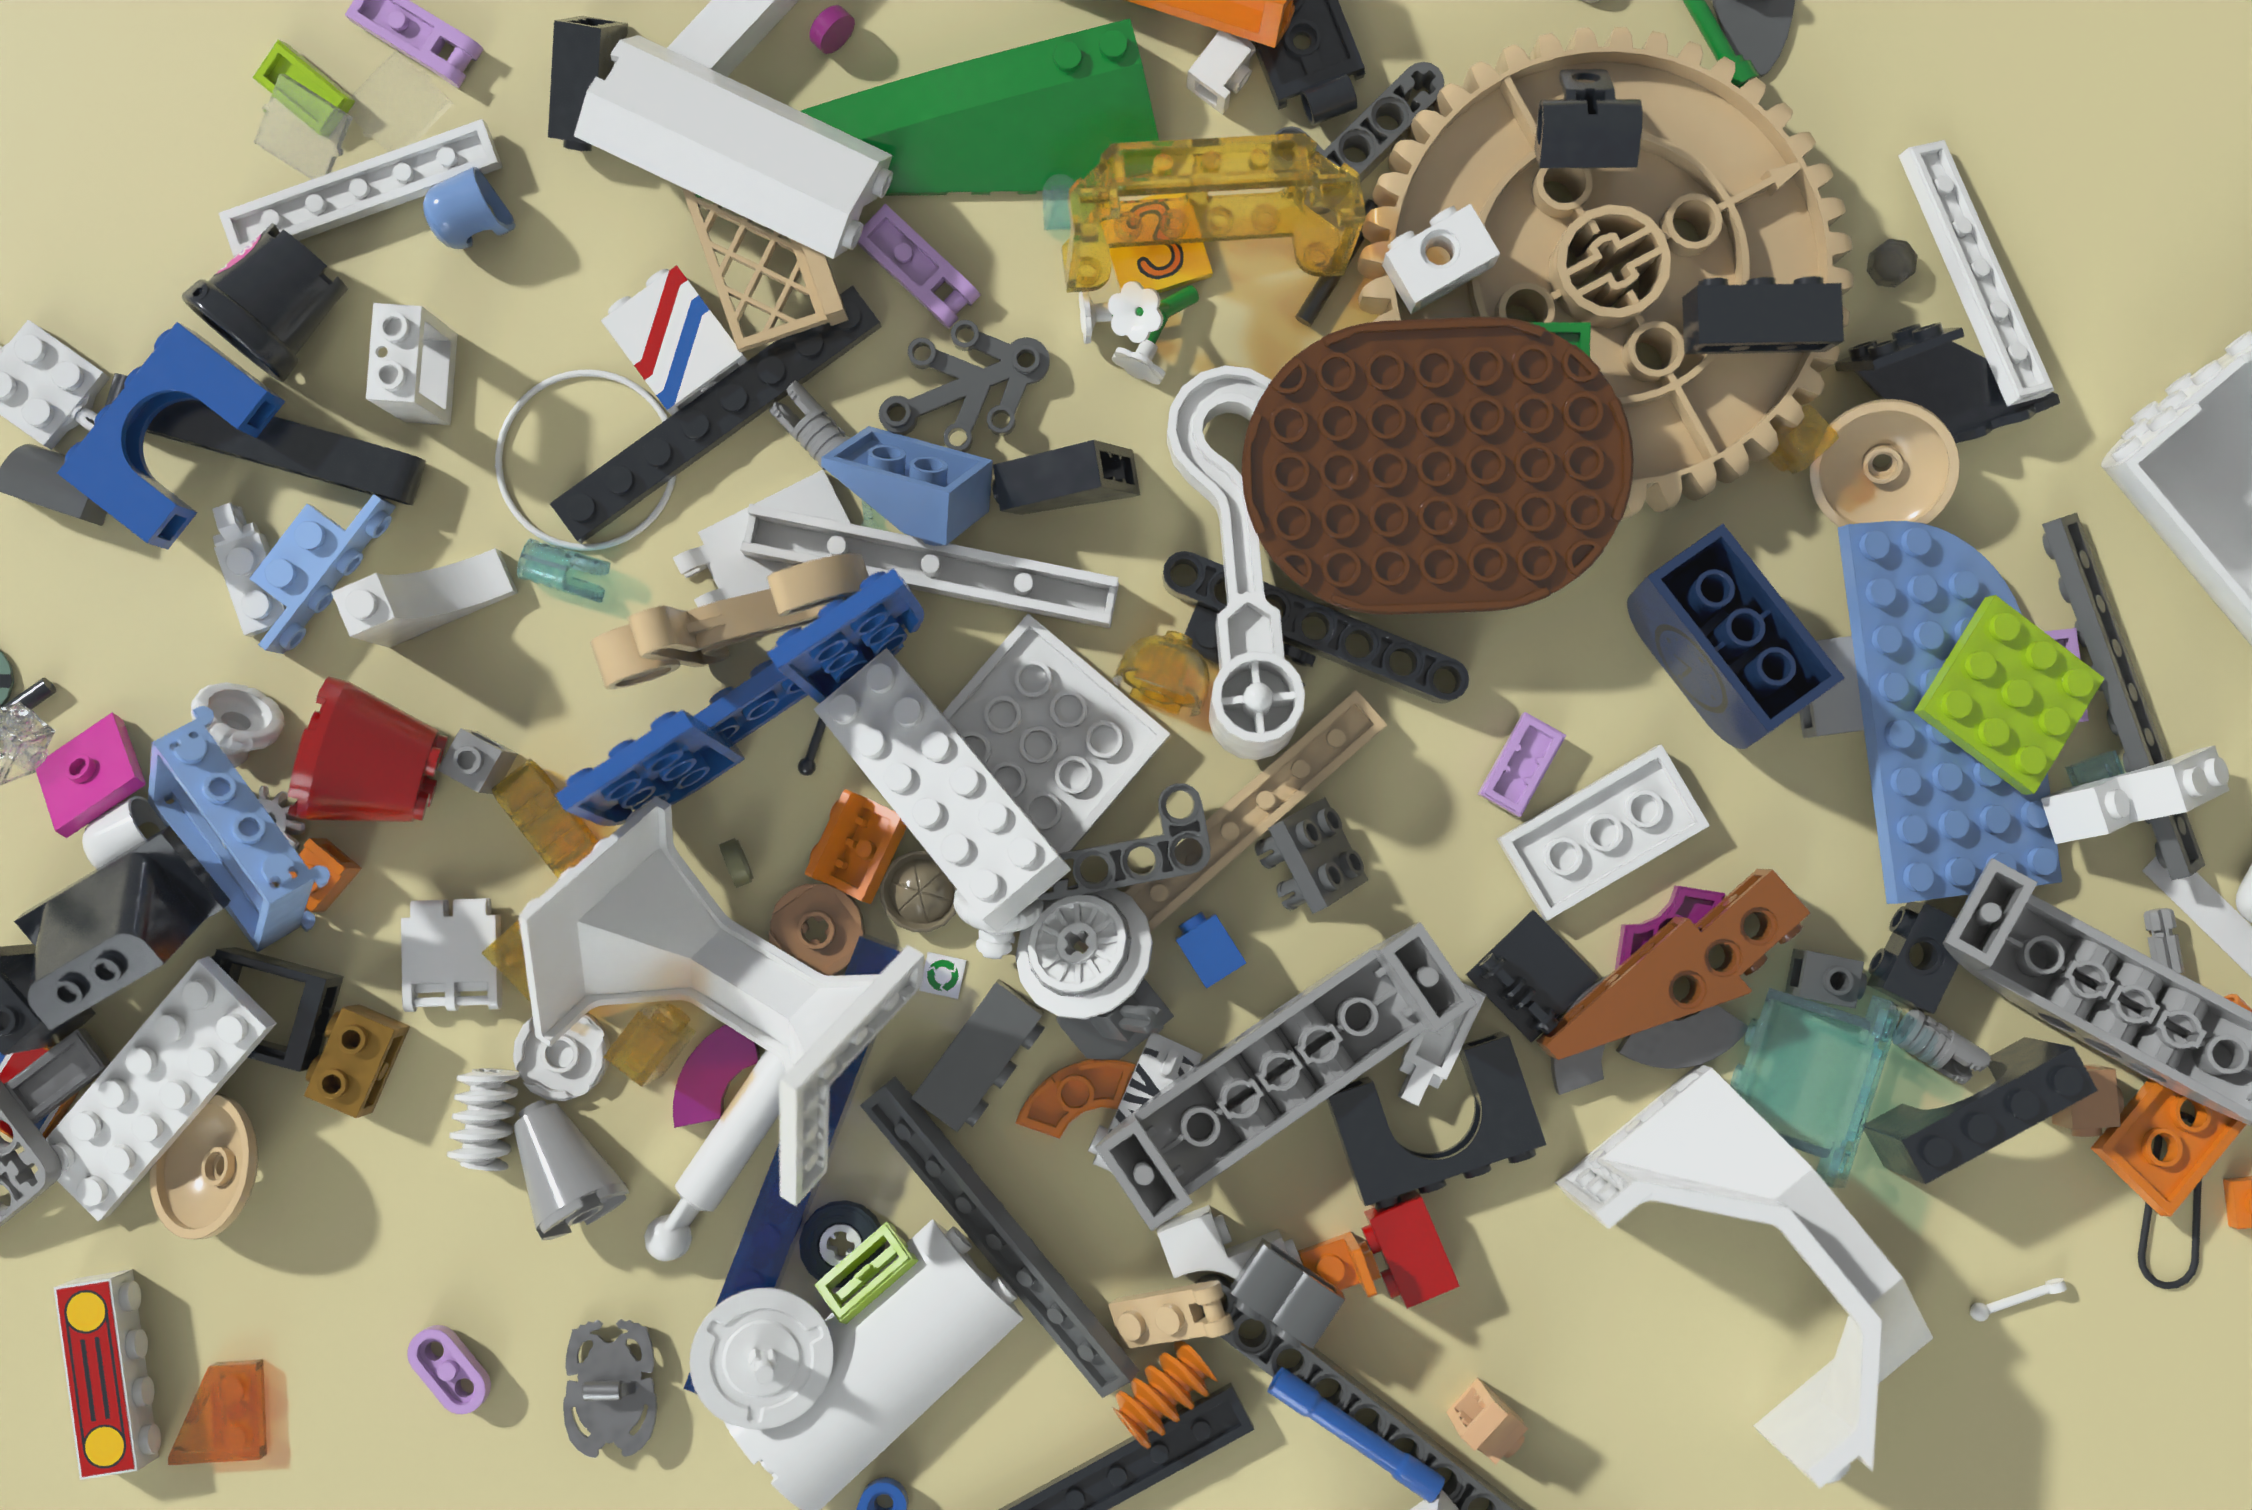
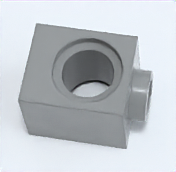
(477, 761)

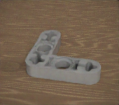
(16, 1168)

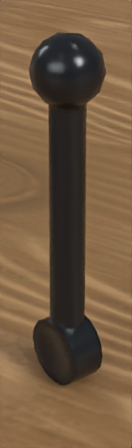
(807, 765)

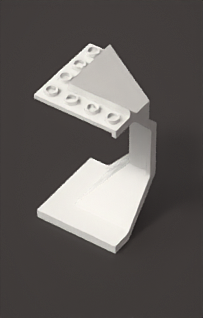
(646, 930)
(1718, 1155)

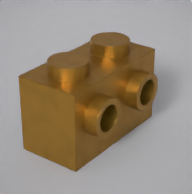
(355, 1060)

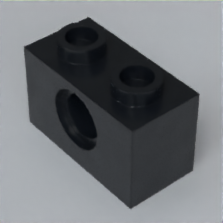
(1891, 968)

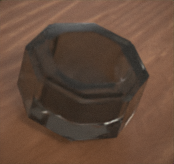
(1892, 263)

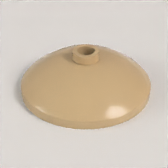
(1913, 483)
(206, 1171)

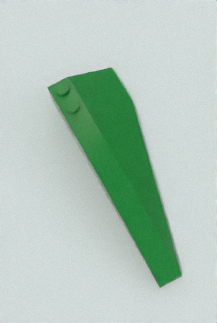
(1005, 115)

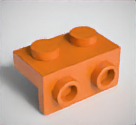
(856, 846)

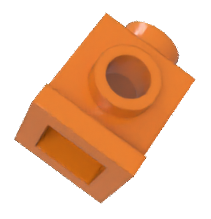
(341, 868)

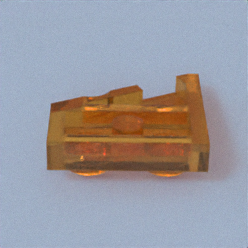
(225, 1416)

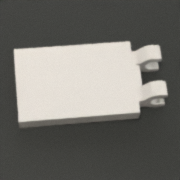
(722, 541)

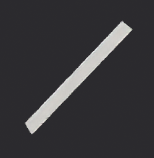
(2208, 911)

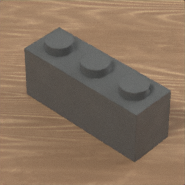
(980, 1057)

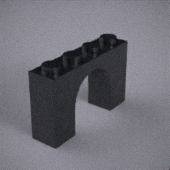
(2030, 1086)
(1500, 1129)

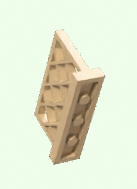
(812, 264)

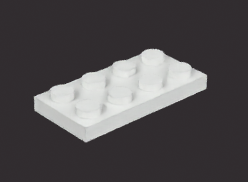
(1603, 832)

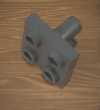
(1317, 856)

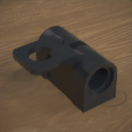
(1588, 125)

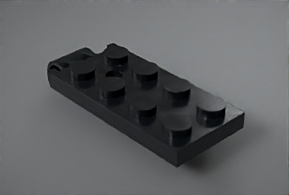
(1322, 69)

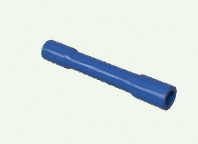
(1401, 1465)

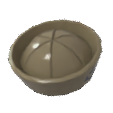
(917, 893)

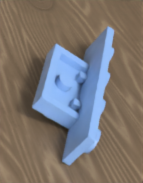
(311, 563)

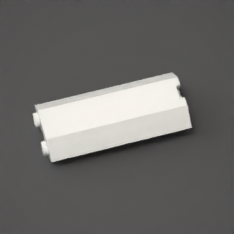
(734, 146)

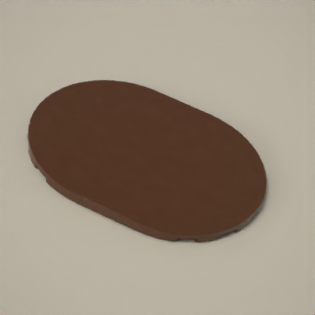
(1437, 465)

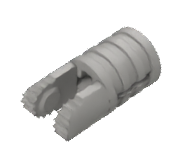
(816, 430)
(1939, 1046)

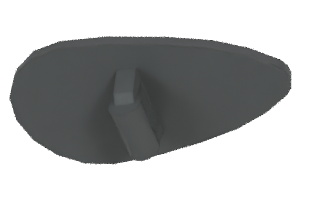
(1756, 28)

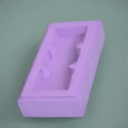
(1521, 764)

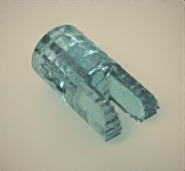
(557, 569)

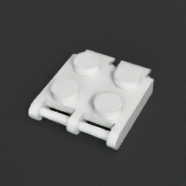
(446, 954)

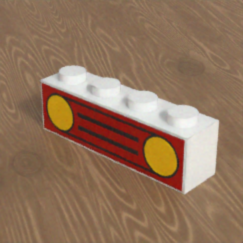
(107, 1374)

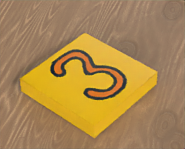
(1161, 265)

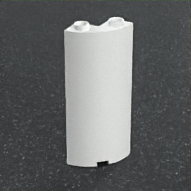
(887, 1368)

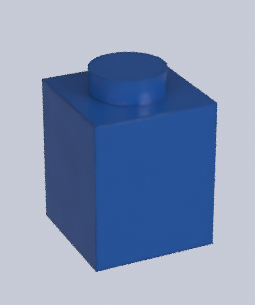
(1209, 948)

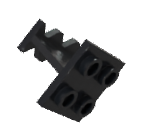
(1941, 376)

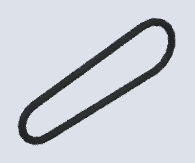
(2195, 1228)

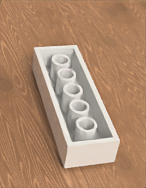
(942, 790)

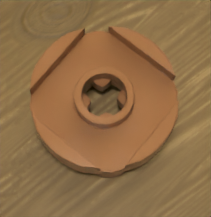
(821, 903)

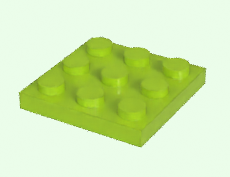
(2009, 695)

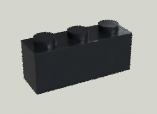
(1762, 316)

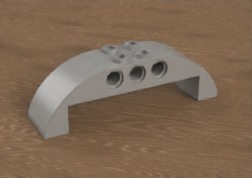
(2105, 992)
(1281, 1070)

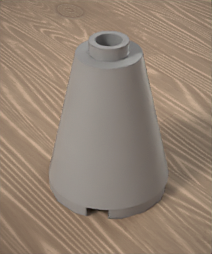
(563, 1172)

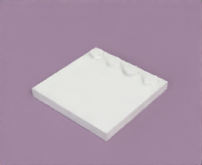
(1053, 732)

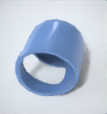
(461, 209)

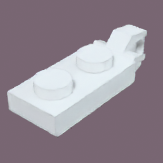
(239, 553)
(1433, 1054)

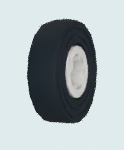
(826, 1222)

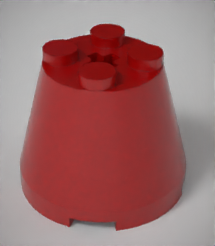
(364, 760)

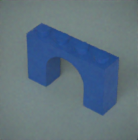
(110, 459)

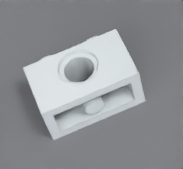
(1422, 281)

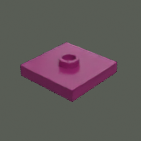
(89, 775)

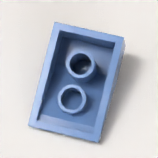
(914, 483)

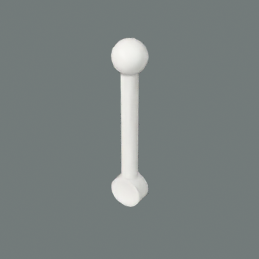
(1981, 1312)

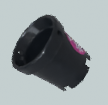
(267, 300)

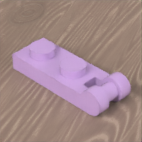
(416, 35)
(916, 265)

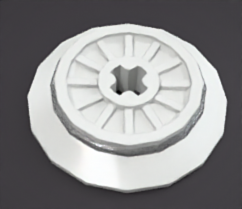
(1102, 976)

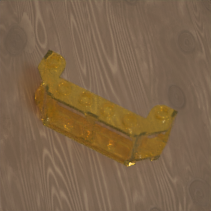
(1207, 166)

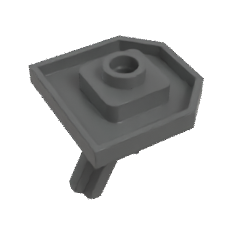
(1121, 1030)

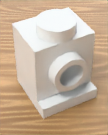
(1220, 69)

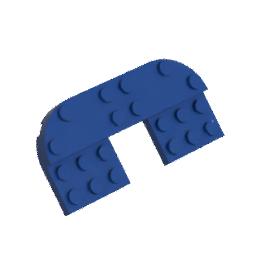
(692, 751)

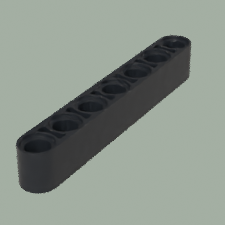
(292, 449)
(1338, 628)

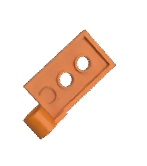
(2189, 1148)

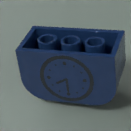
(1729, 640)

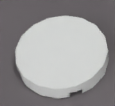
(568, 1066)

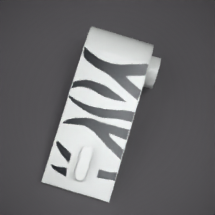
(1157, 1067)

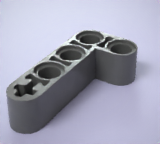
(1366, 132)
(1161, 845)

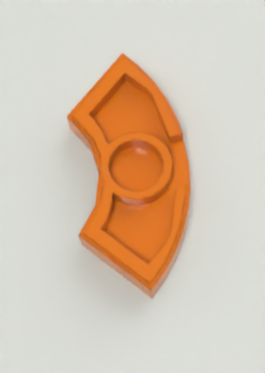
(1074, 1091)

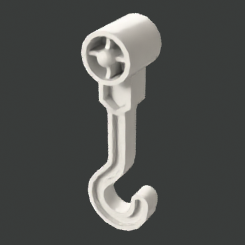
(1257, 690)

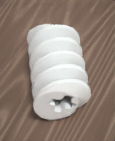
(483, 1119)

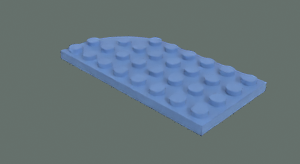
(1932, 800)

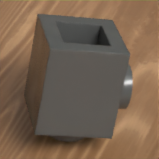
(1826, 978)

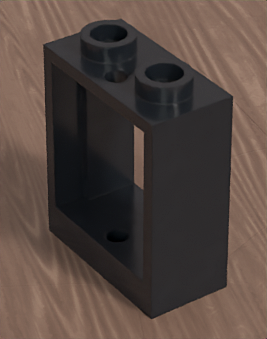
(313, 1012)
(19, 1025)

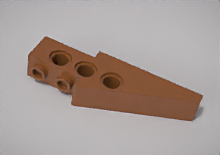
(1641, 990)

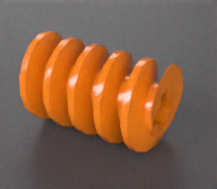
(1163, 1392)

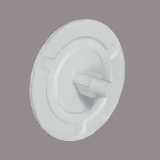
(761, 1358)

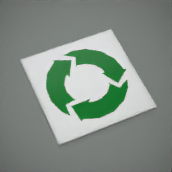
(943, 975)

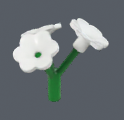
(1139, 316)

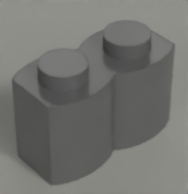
(1286, 1294)

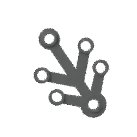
(970, 383)

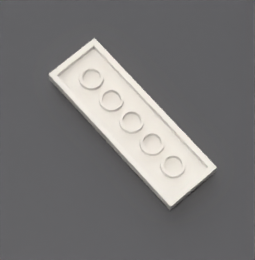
(156, 1086)

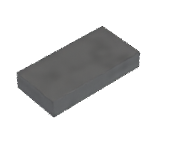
(58, 1075)

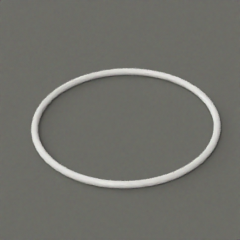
(499, 453)

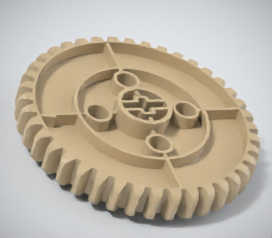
(1701, 159)

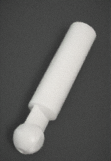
(720, 1158)

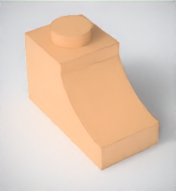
(1487, 1422)

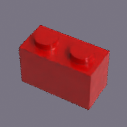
(1410, 1249)

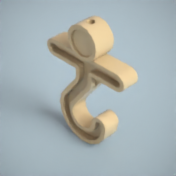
(668, 637)

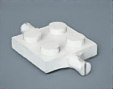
(46, 386)

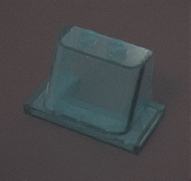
(1816, 1074)

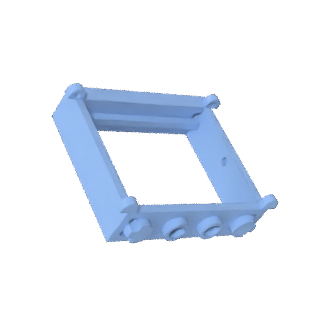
(226, 811)

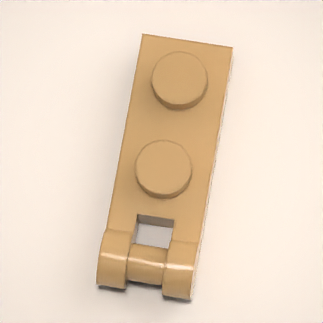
(1171, 1315)

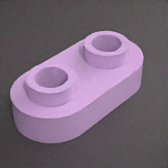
(445, 1372)

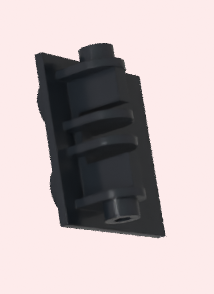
(1532, 976)

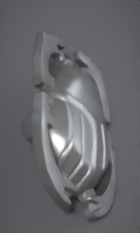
(610, 1390)

